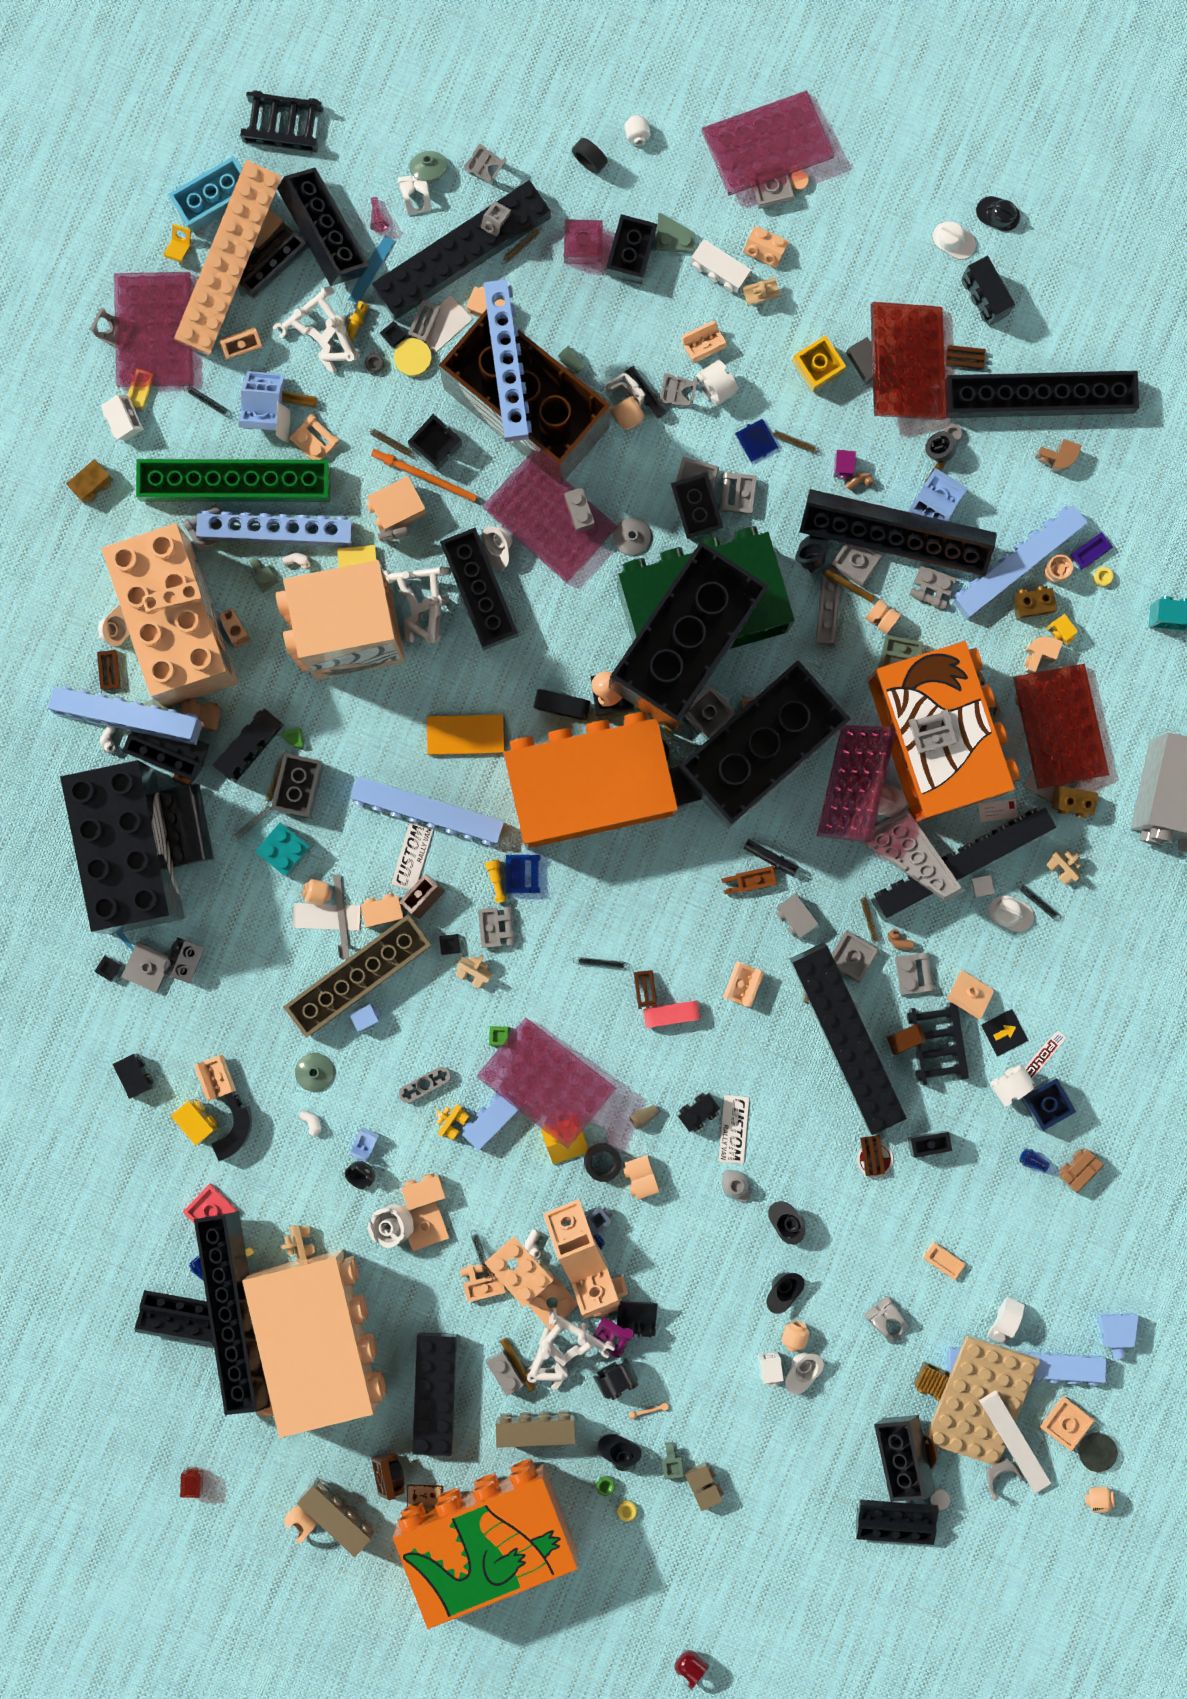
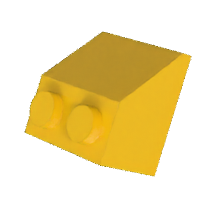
(560, 1153)

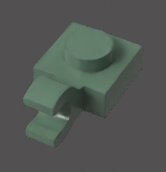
(263, 577)
(672, 1464)

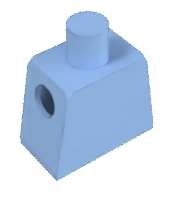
(1118, 1331)

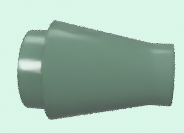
(571, 359)

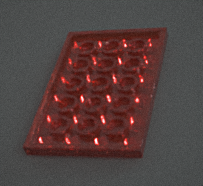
(908, 361)
(1061, 726)

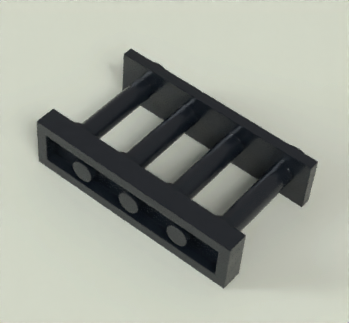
(270, 136)
(956, 1050)

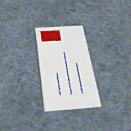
(998, 810)

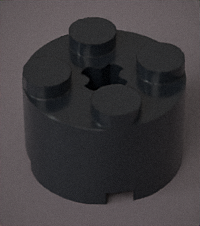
(615, 1379)

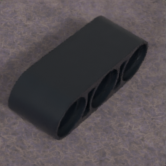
(561, 704)

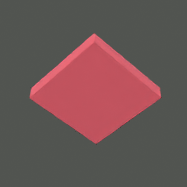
(208, 1203)

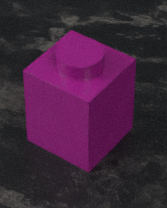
(844, 464)

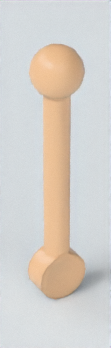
(664, 1406)

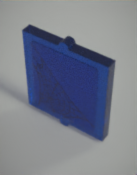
(756, 440)

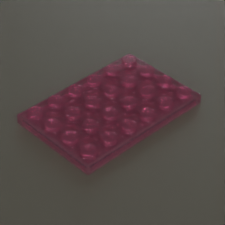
(767, 143)
(145, 326)
(537, 516)
(856, 783)
(546, 1082)

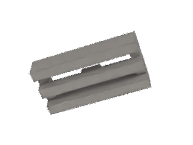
(430, 306)

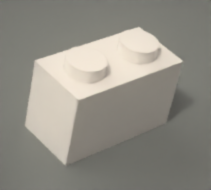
(122, 417)
(770, 1368)

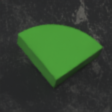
(294, 737)

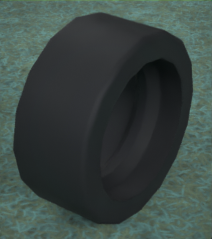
(589, 155)
(602, 1177)

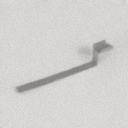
(343, 948)

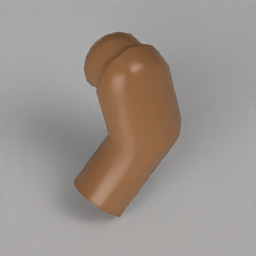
(860, 478)
(897, 941)

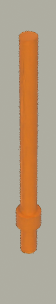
(390, 460)

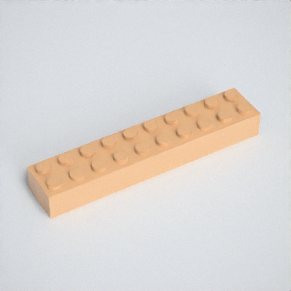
(227, 257)

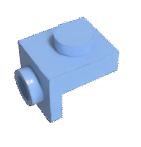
(364, 1144)

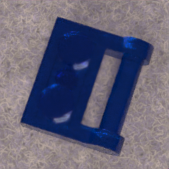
(516, 874)

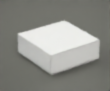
(982, 886)

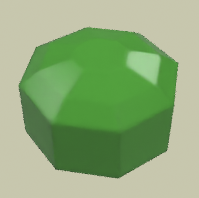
(605, 1485)

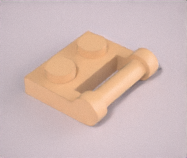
(309, 443)

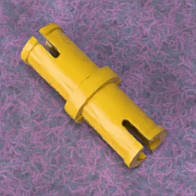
(356, 319)

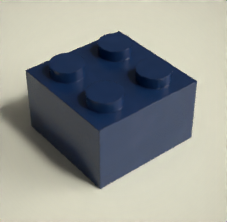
(1048, 1104)

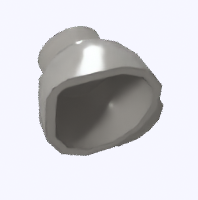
(736, 1185)

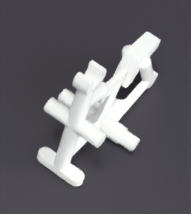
(334, 324)
(432, 602)
(560, 1372)

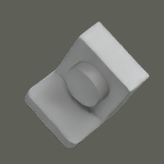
(494, 218)

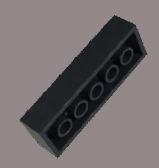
(322, 226)
(479, 588)
(434, 1394)

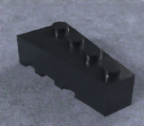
(248, 745)

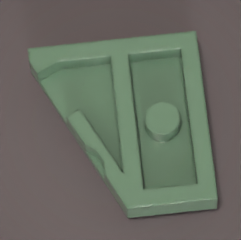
(673, 236)
(898, 649)

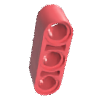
(671, 1014)

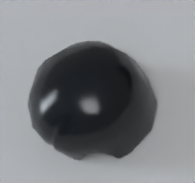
(360, 1174)

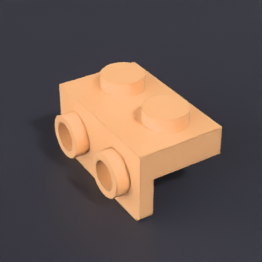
(765, 246)
(703, 341)
(743, 984)
(215, 1077)

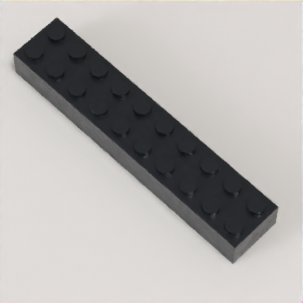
(459, 252)
(1041, 394)
(898, 532)
(968, 859)
(847, 1038)
(232, 1330)

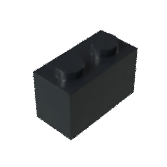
(133, 1075)
(929, 1144)

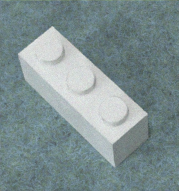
(720, 266)

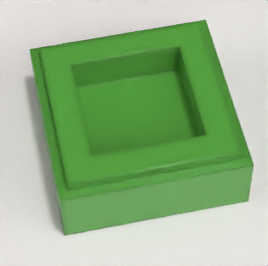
(498, 1035)

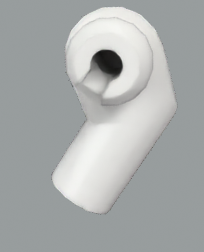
(297, 558)
(106, 740)
(313, 1122)
(531, 1245)

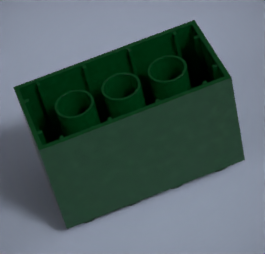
(645, 585)

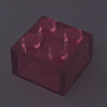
(583, 241)

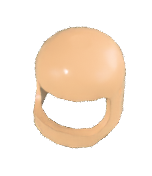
(628, 413)
(600, 687)
(301, 1520)

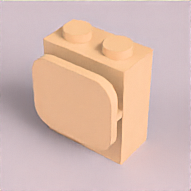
(396, 505)

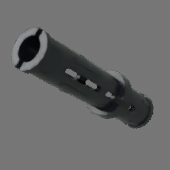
(650, 398)
(770, 857)

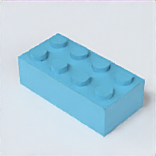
(207, 194)

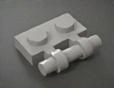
(934, 581)
(490, 929)

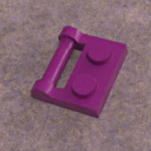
(606, 1332)

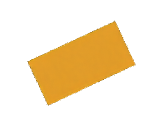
(465, 734)

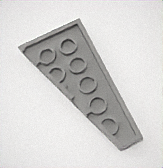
(909, 849)

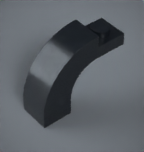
(240, 1131)

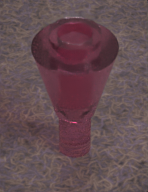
(378, 220)

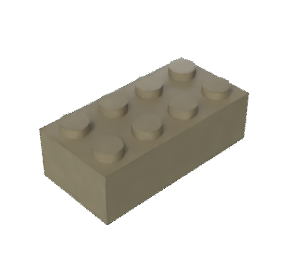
(535, 1429)
(336, 1517)

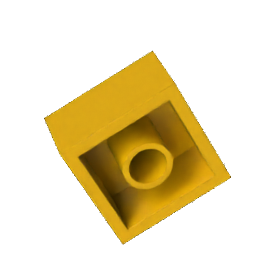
(818, 363)
(195, 1121)

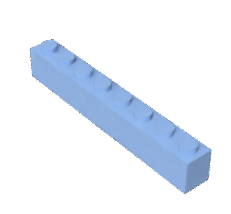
(1019, 562)
(125, 715)
(427, 810)
(1057, 1366)

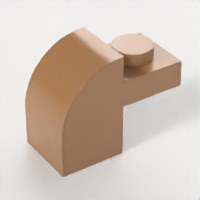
(1062, 459)

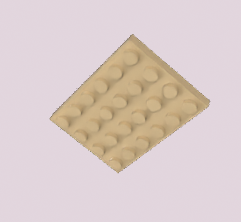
(979, 1370)

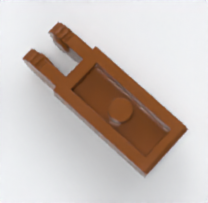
(752, 880)

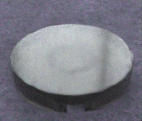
(1097, 1452)

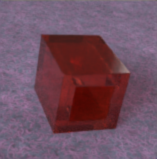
(191, 1483)

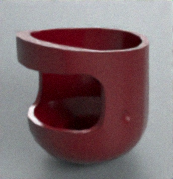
(691, 1667)

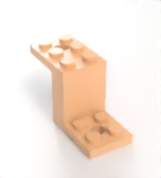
(581, 1258)
(531, 1281)

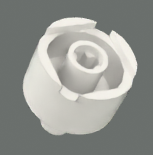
(717, 383)
(1013, 1084)
(391, 1225)

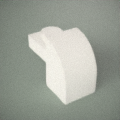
(1007, 1321)

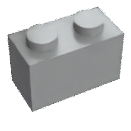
(579, 510)
(796, 916)
(505, 1372)

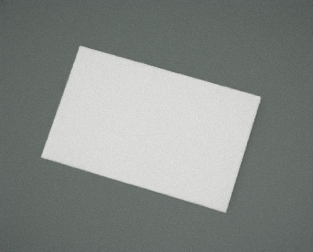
(447, 324)

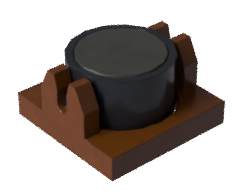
(388, 1475)

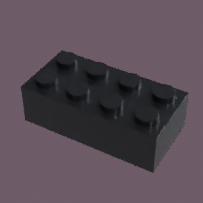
(904, 1458)

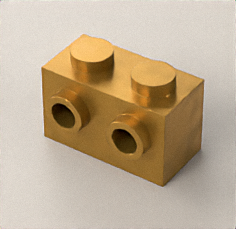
(1034, 602)
(1074, 800)

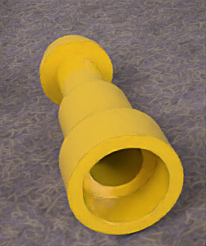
(495, 877)

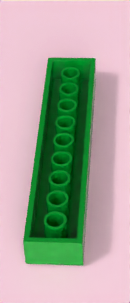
(232, 480)

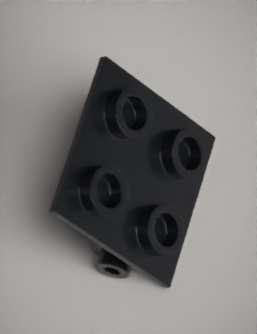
(638, 1317)

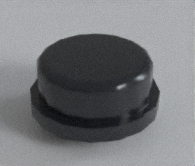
(941, 446)

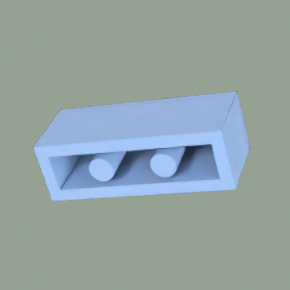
(488, 1121)

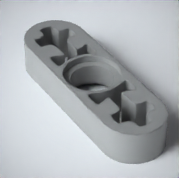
(440, 1082)

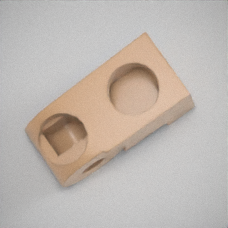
(234, 628)

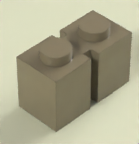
(704, 1488)

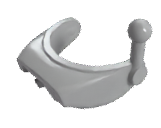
(995, 1470)

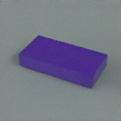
(1091, 551)

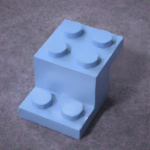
(259, 400)
(938, 496)

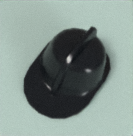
(998, 213)
(812, 552)
(787, 1222)
(784, 1291)
(619, 1452)

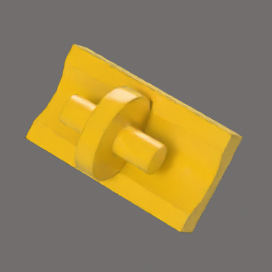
(447, 1128)

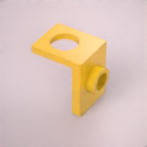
(178, 246)

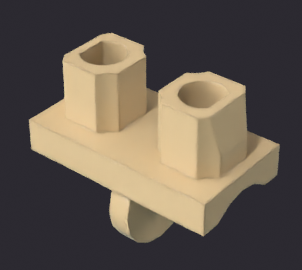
(761, 291)
(1059, 860)
(476, 968)
(301, 1251)

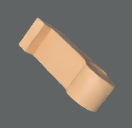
(172, 597)

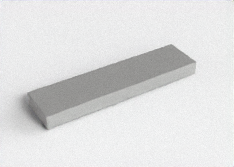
(828, 610)

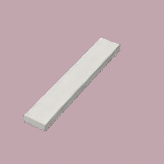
(1015, 1441)

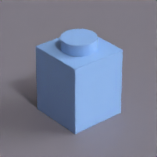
(365, 1017)

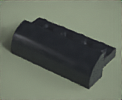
(271, 260)
(168, 753)
(186, 825)
(174, 1318)
(896, 1522)

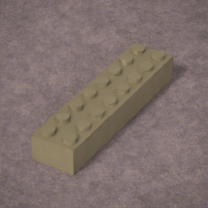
(357, 976)

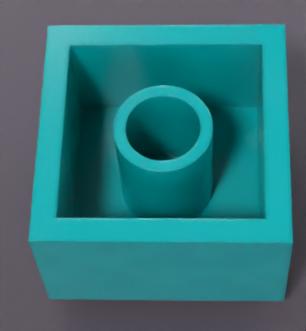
(1168, 614)
(283, 849)

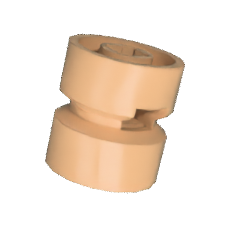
(1058, 569)
(882, 616)

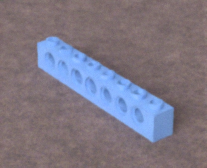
(494, 291)
(264, 535)

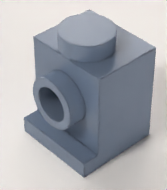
(596, 1227)

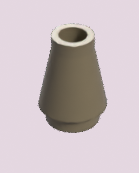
(643, 1117)

